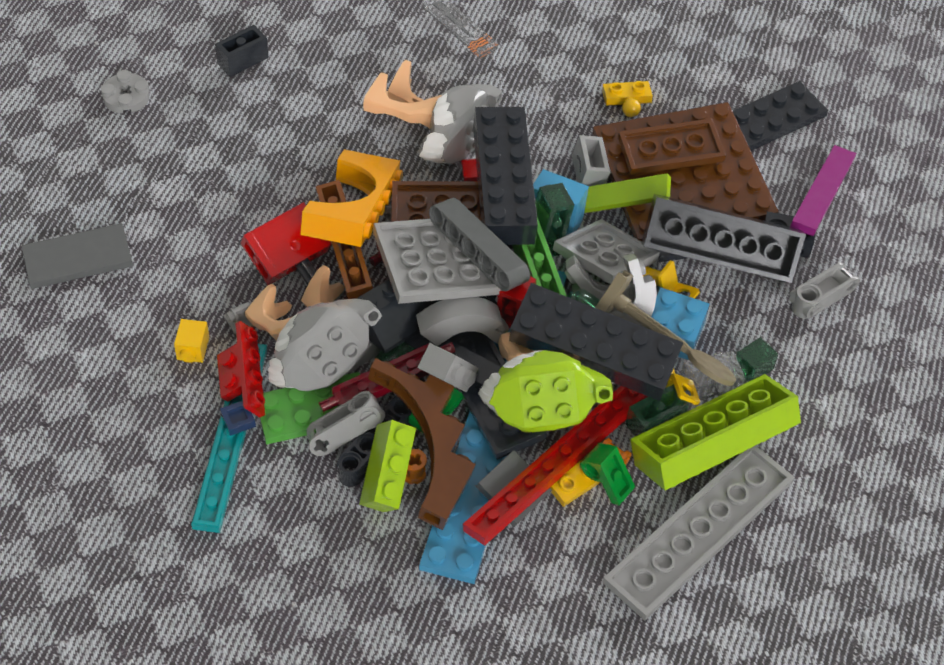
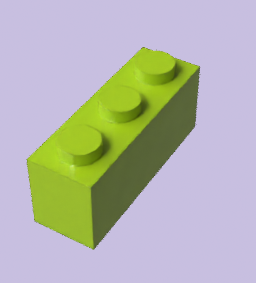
(387, 466)

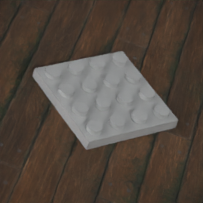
(427, 264)

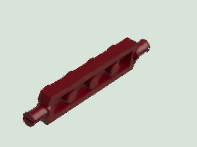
(347, 390)

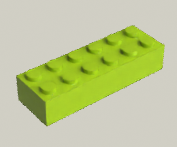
(715, 431)

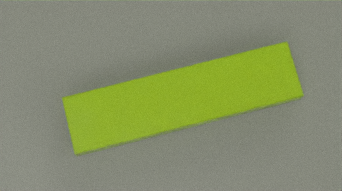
(627, 192)

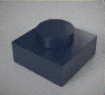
(237, 418)

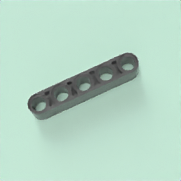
(479, 244)

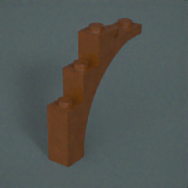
(427, 402)

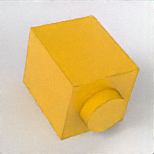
(191, 340)

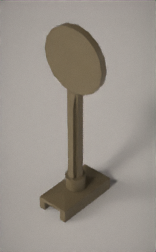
(704, 362)

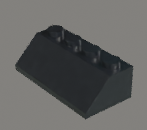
(397, 320)

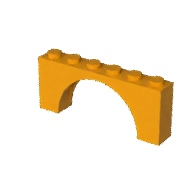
(353, 220)

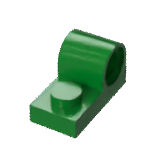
(607, 466)

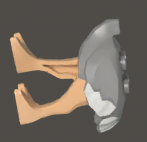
(446, 115)
(318, 341)

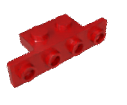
(241, 371)

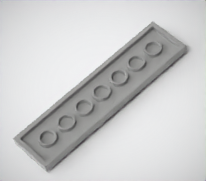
(697, 531)

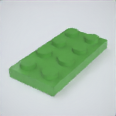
(292, 411)

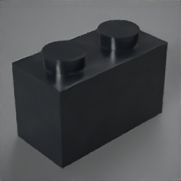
(241, 50)

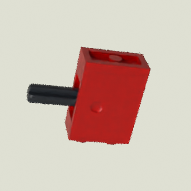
(280, 248)

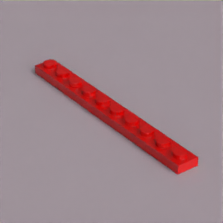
(550, 467)

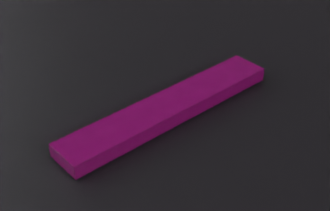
(823, 190)

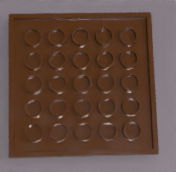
(725, 186)

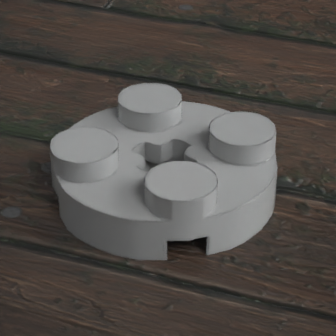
(123, 82)

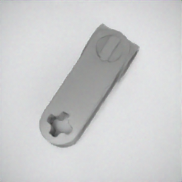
(822, 291)
(344, 423)

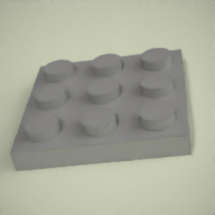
(602, 249)

